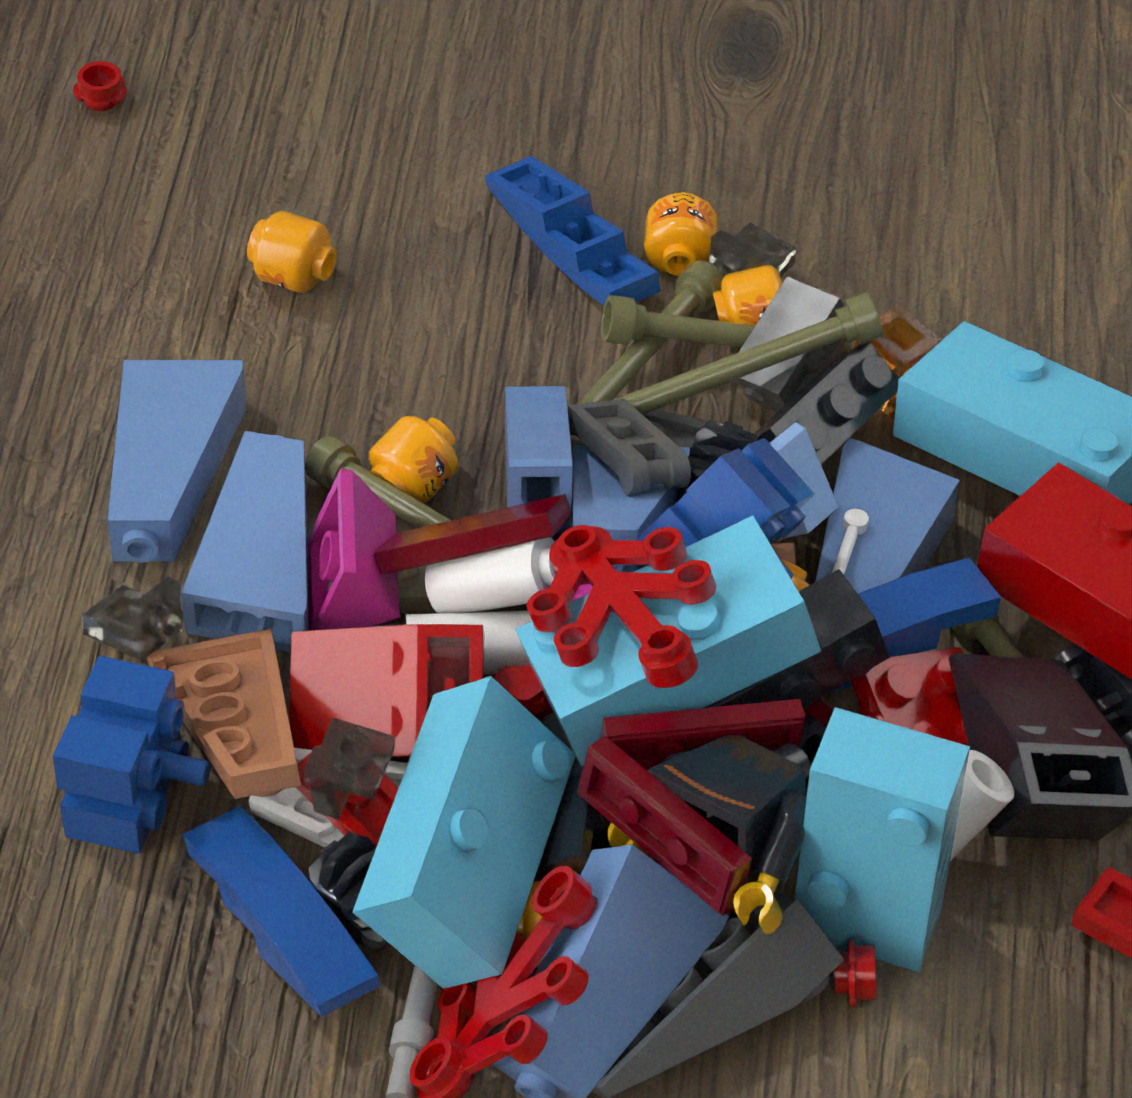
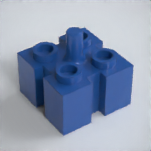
(735, 488)
(123, 755)

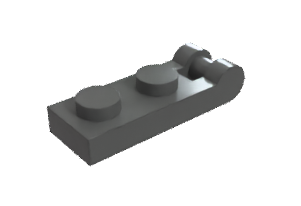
(630, 445)

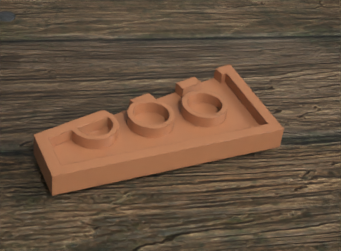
(236, 710)

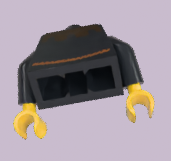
(752, 800)

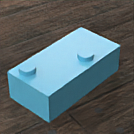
(1014, 414)
(738, 635)
(465, 834)
(879, 835)

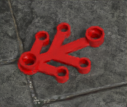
(586, 557)
(449, 1062)

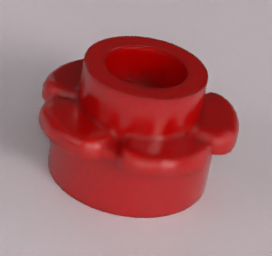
(100, 86)
(857, 973)

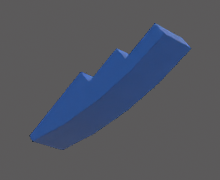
(566, 229)
(923, 603)
(282, 910)

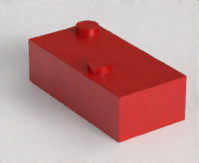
(1067, 562)

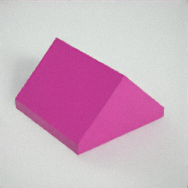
(342, 551)

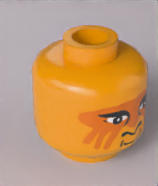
(679, 231)
(291, 251)
(747, 294)
(415, 456)

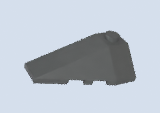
(729, 990)

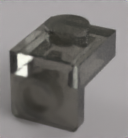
(750, 249)
(135, 620)
(346, 763)

